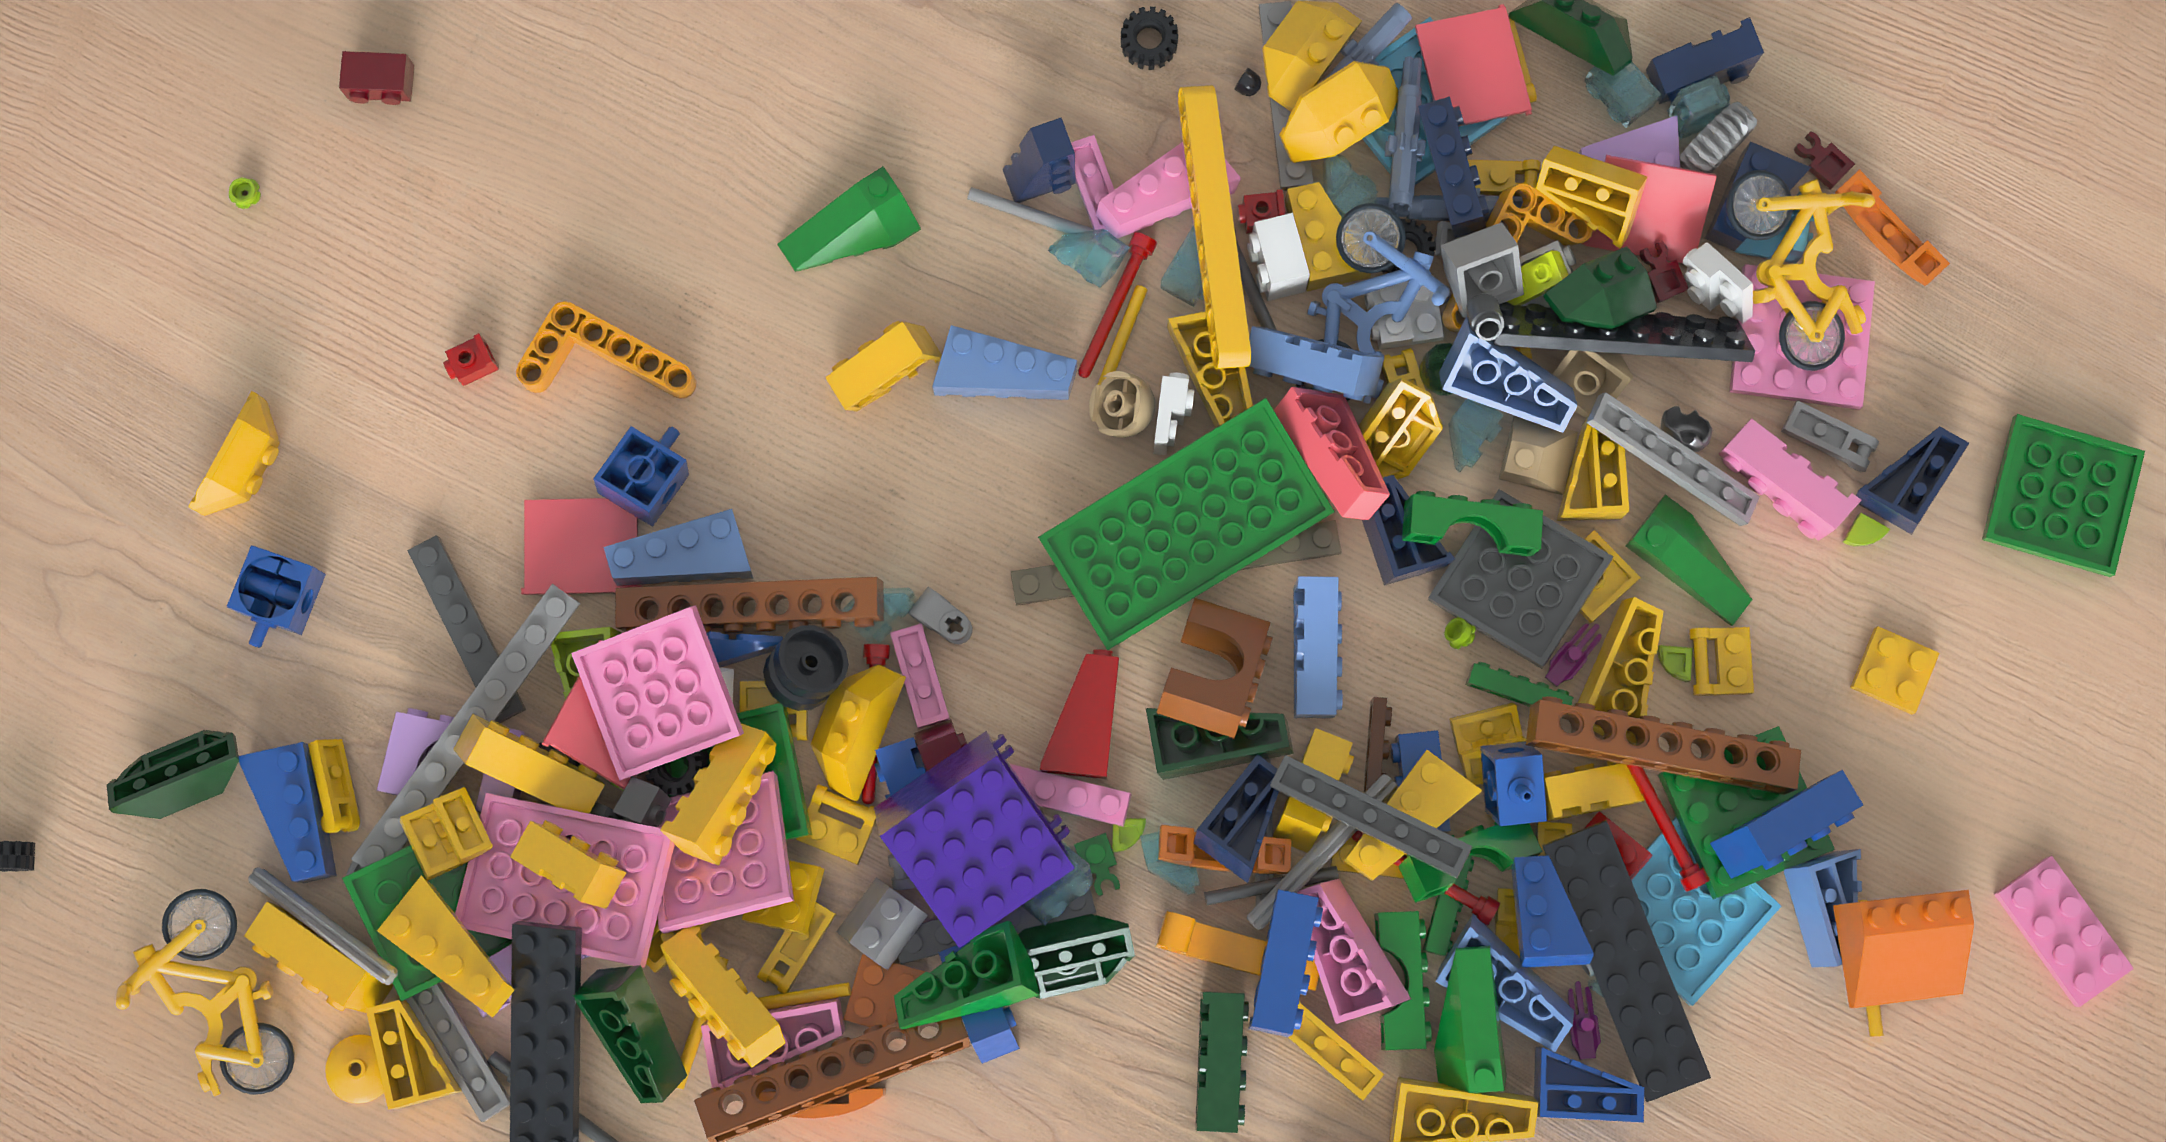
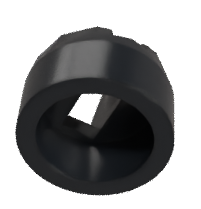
(1249, 83)

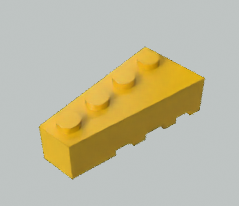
(1222, 390)
(1625, 662)
(526, 766)
(1427, 793)
(721, 796)
(439, 941)
(315, 960)
(720, 997)
(1445, 1114)

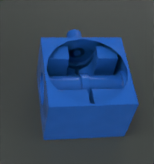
(643, 474)
(275, 593)
(1513, 783)

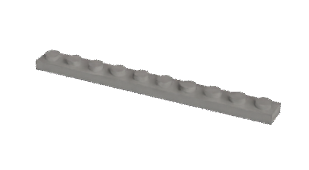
(486, 702)

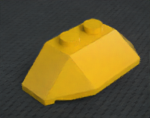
(1305, 48)
(1339, 112)
(1400, 427)
(241, 459)
(854, 727)

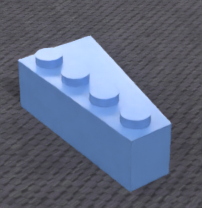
(682, 553)

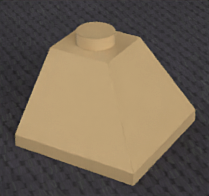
(1592, 375)
(1538, 456)

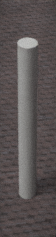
(1025, 212)

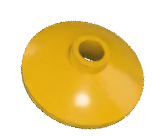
(338, 1072)

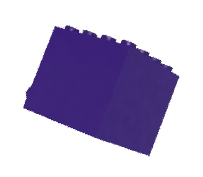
(973, 838)

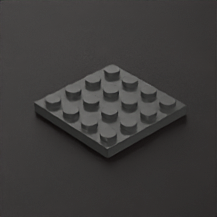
(1522, 598)

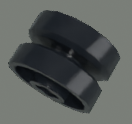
(805, 667)

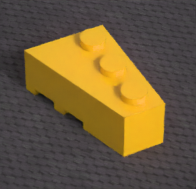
(1593, 190)
(1317, 228)
(882, 364)
(1596, 479)
(1589, 790)
(1299, 821)

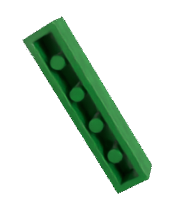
(1511, 688)
(1444, 916)

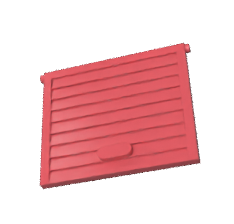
(1475, 65)
(1669, 209)
(567, 544)
(579, 735)

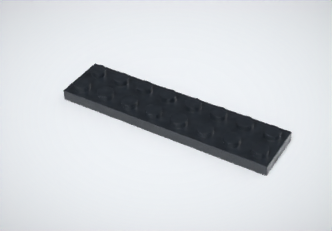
(1649, 335)
(1628, 962)
(545, 1033)

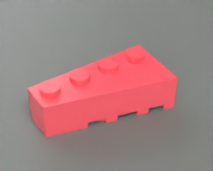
(1333, 450)

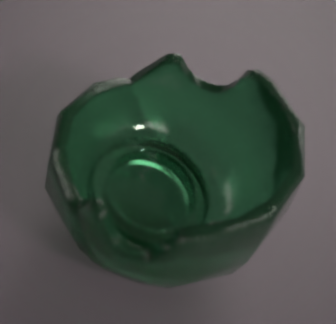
(1430, 367)

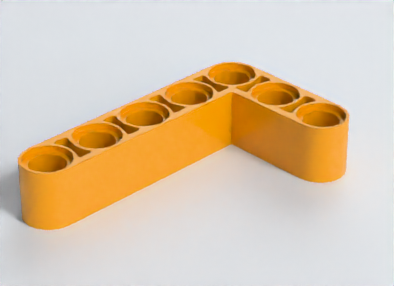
(1529, 216)
(605, 347)
(1217, 946)

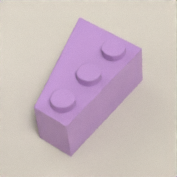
(1652, 143)

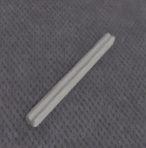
(1316, 857)
(323, 926)

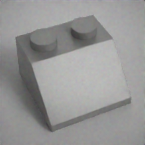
(1483, 265)
(881, 923)

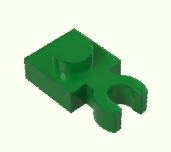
(1099, 856)

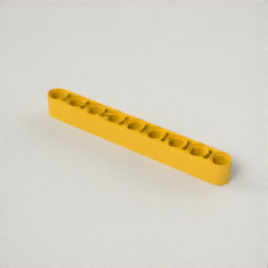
(1214, 227)

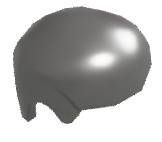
(1687, 428)

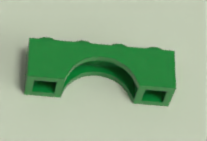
(1513, 528)
(1494, 844)
(1405, 1024)

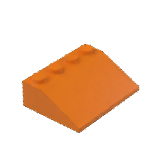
(1905, 947)

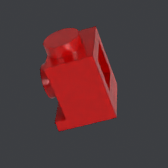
(1247, 210)
(480, 365)

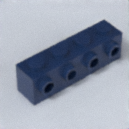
(1451, 164)

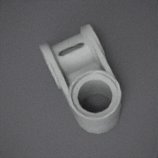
(937, 615)

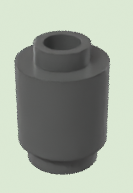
(1485, 316)

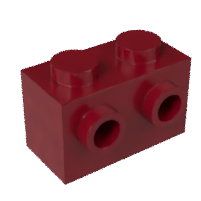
(376, 77)

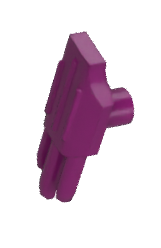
(1570, 657)
(1585, 1028)

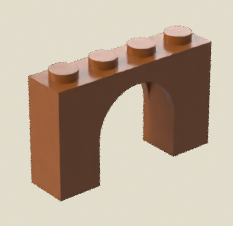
(1218, 703)

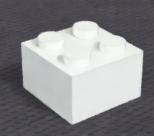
(1278, 257)

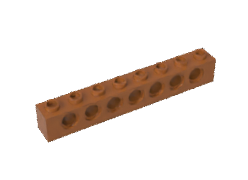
(868, 593)
(1781, 761)
(822, 1088)

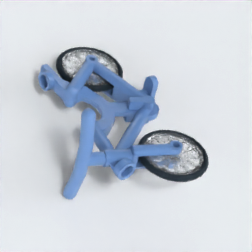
(1371, 241)

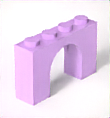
(410, 743)

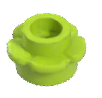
(236, 191)
(1459, 633)

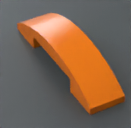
(1891, 235)
(1178, 847)
(857, 1100)

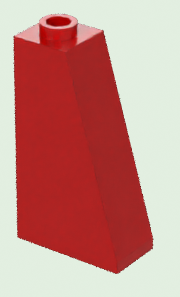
(1085, 725)

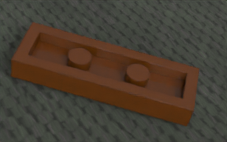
(1377, 747)

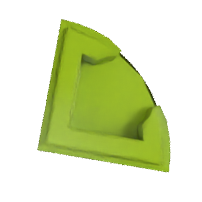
(1865, 531)
(1676, 661)
(1127, 836)

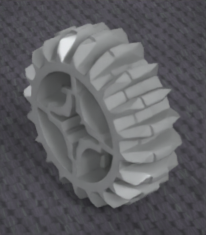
(1718, 139)

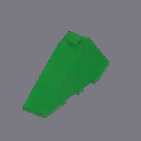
(858, 221)
(1685, 555)
(977, 978)
(1469, 1031)

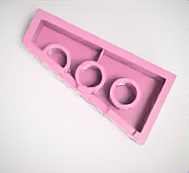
(1787, 481)

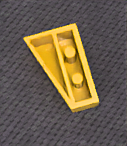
(569, 863)
(407, 1057)

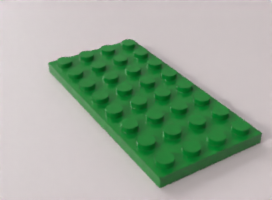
(1186, 524)

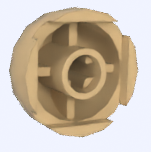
(1122, 405)

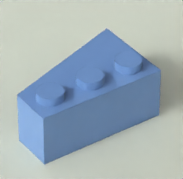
(1814, 891)

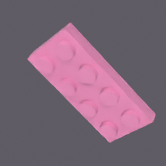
(2063, 931)

